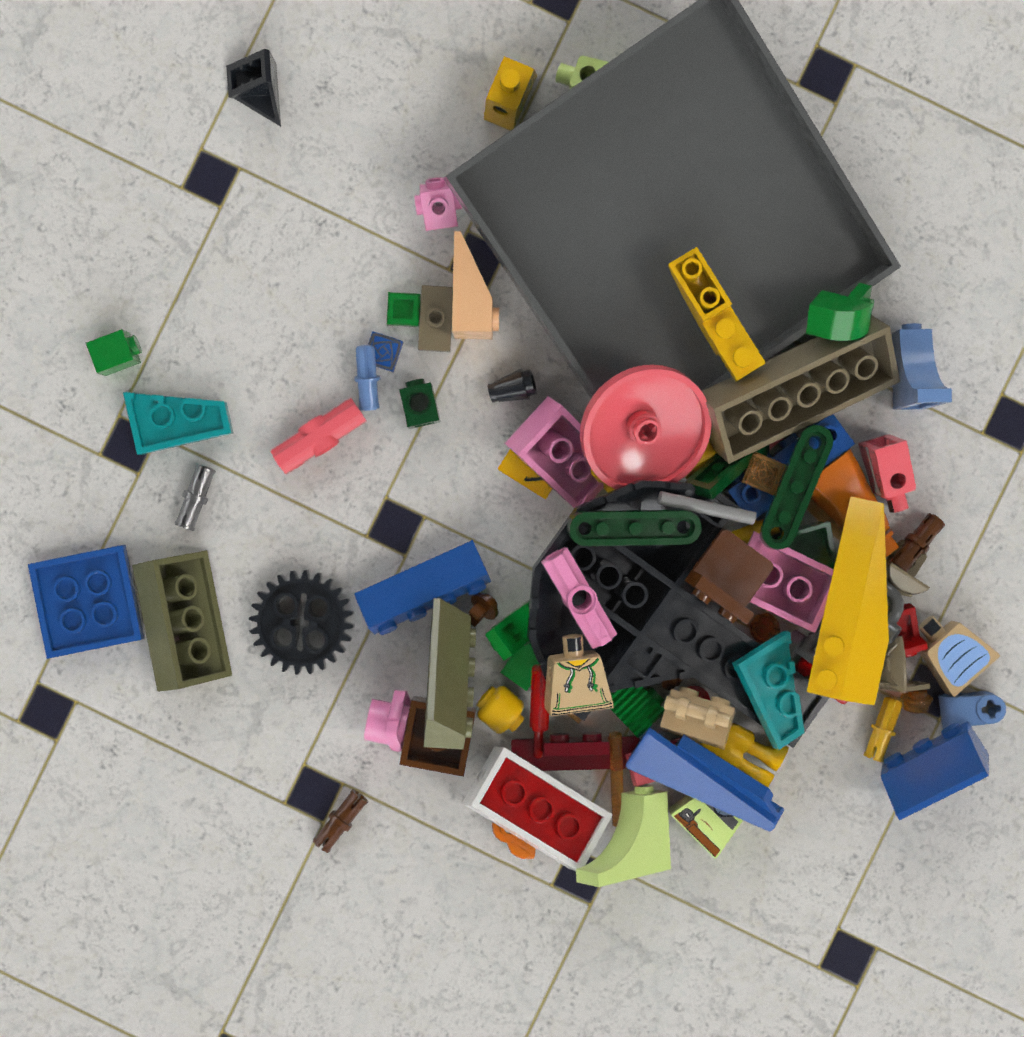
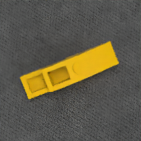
(714, 314)

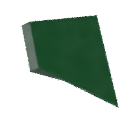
(815, 542)

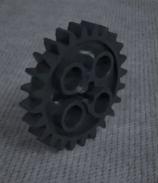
(272, 618)

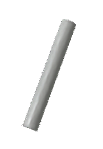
(706, 507)

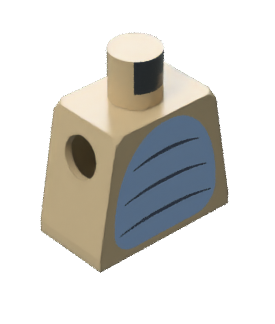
(954, 654)

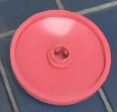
(645, 426)

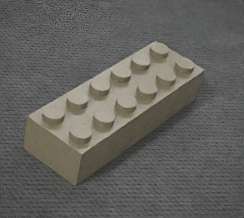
(799, 390)

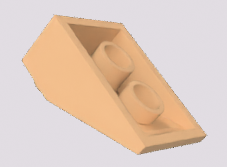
(472, 303)

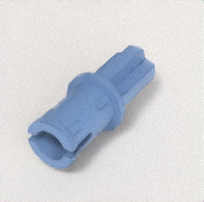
(367, 378)

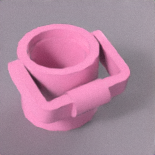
(388, 720)

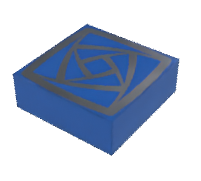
(386, 350)

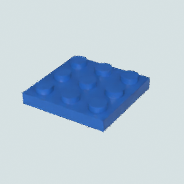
(86, 601)

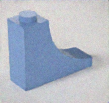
(919, 379)

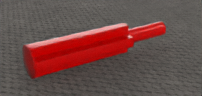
(538, 715)

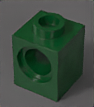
(423, 418)

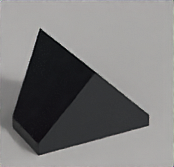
(255, 84)

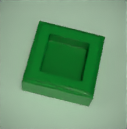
(403, 309)

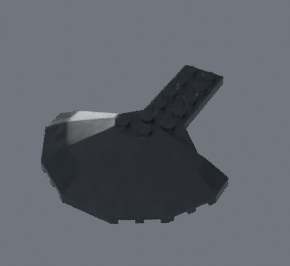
(656, 617)

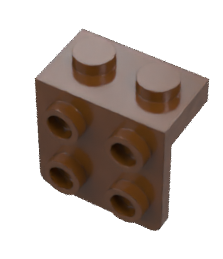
(729, 576)

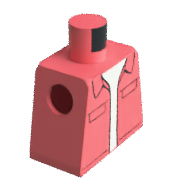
(889, 469)

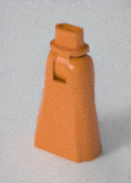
(838, 483)

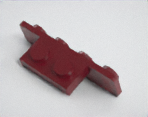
(572, 753)

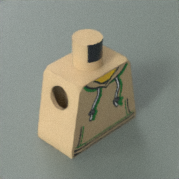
(576, 680)

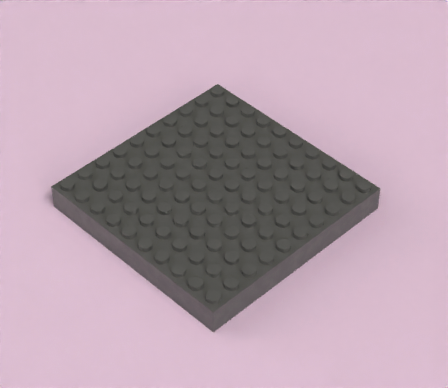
(661, 155)

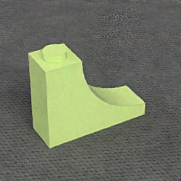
(639, 841)

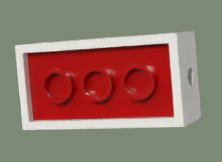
(537, 808)

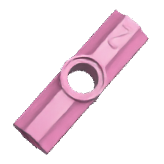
(589, 615)

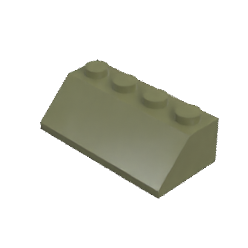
(182, 620)
(448, 677)

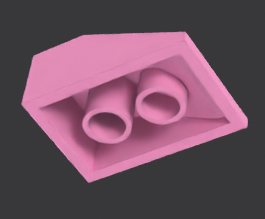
(553, 450)
(794, 588)

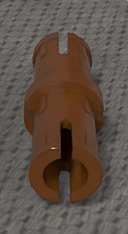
(918, 542)
(340, 821)

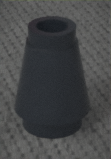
(513, 387)

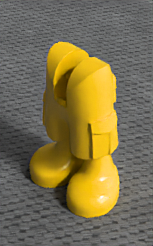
(742, 741)

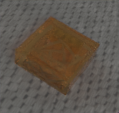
(763, 473)

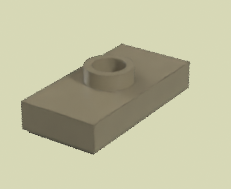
(435, 318)

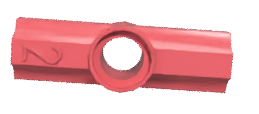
(318, 436)

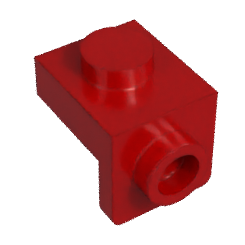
(910, 631)

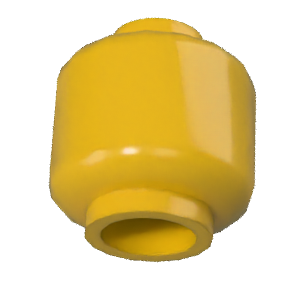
(500, 709)

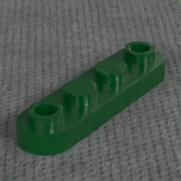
(796, 487)
(634, 527)

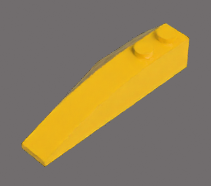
(856, 611)

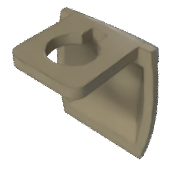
(903, 581)
(895, 671)

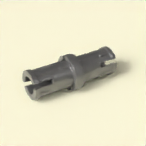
(195, 497)

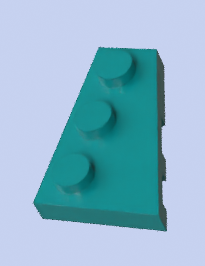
(171, 422)
(771, 689)

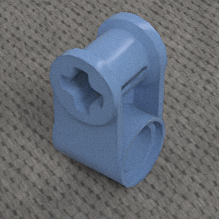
(968, 708)

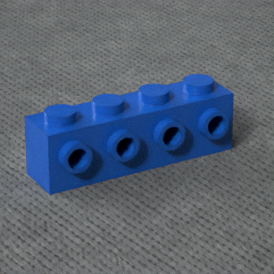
(757, 501)
(413, 590)

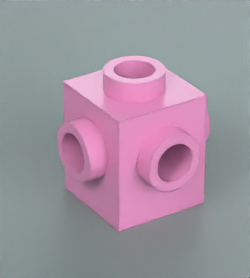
(435, 214)

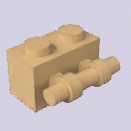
(697, 717)

